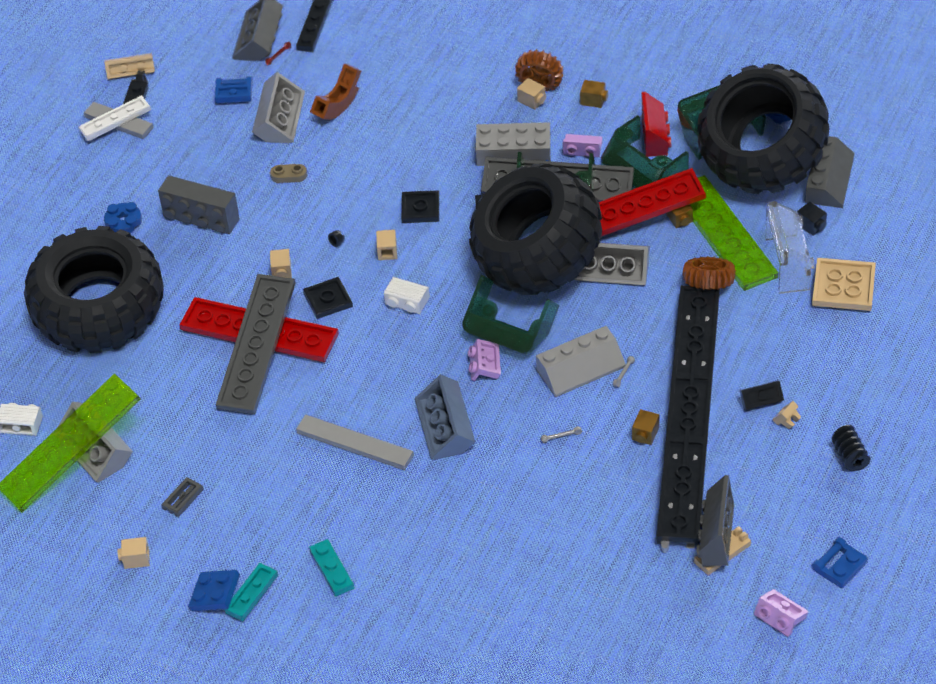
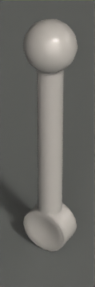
(617, 382)
(577, 430)

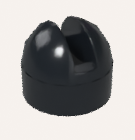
(336, 238)

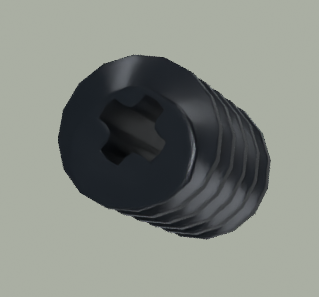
(850, 448)

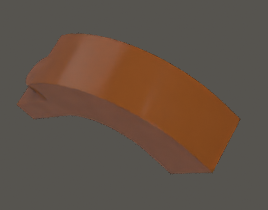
(340, 97)

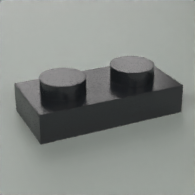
(761, 395)

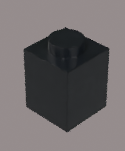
(813, 218)

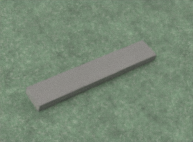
(355, 442)

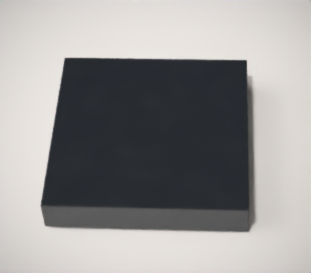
(420, 206)
(327, 297)

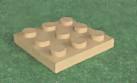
(844, 284)

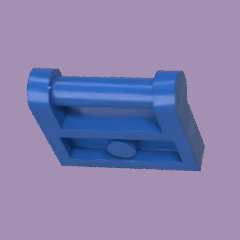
(233, 90)
(845, 567)

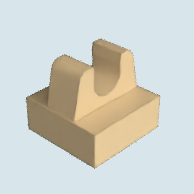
(785, 415)

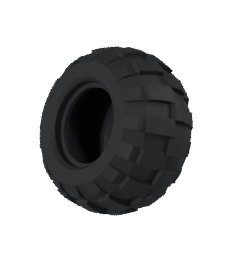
(744, 99)
(556, 249)

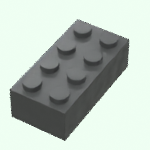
(199, 204)

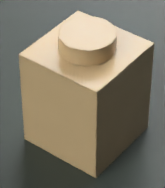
(531, 93)
(386, 244)
(281, 263)
(134, 553)

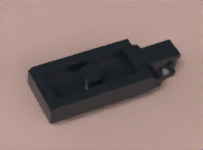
(137, 87)

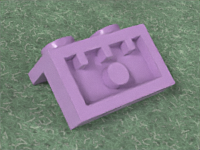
(582, 145)
(484, 359)
(780, 612)

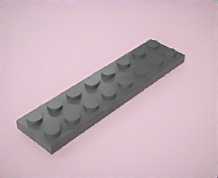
(608, 180)
(255, 344)

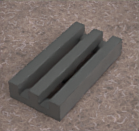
(185, 498)

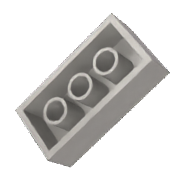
(511, 138)

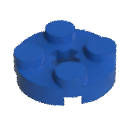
(129, 211)

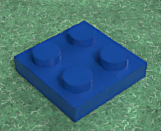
(214, 590)

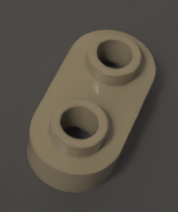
(288, 173)

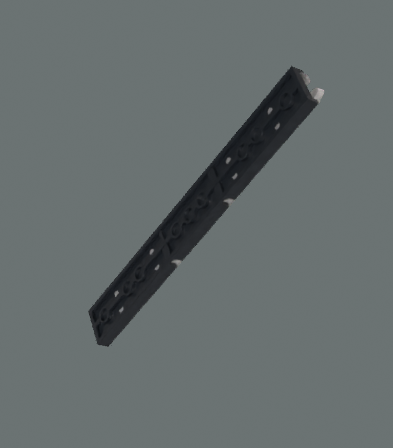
(688, 418)

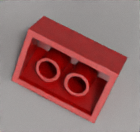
(654, 126)

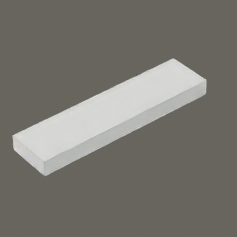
(114, 118)

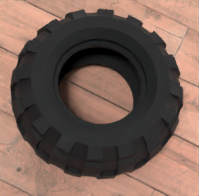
(102, 320)

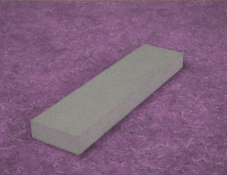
(135, 127)

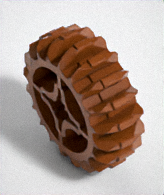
(539, 69)
(709, 273)

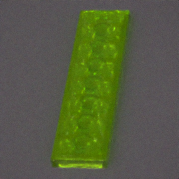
(731, 239)
(68, 442)

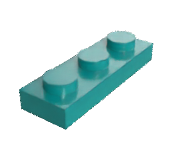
(331, 567)
(251, 591)

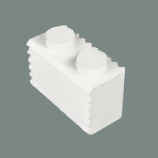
(406, 295)
(20, 419)

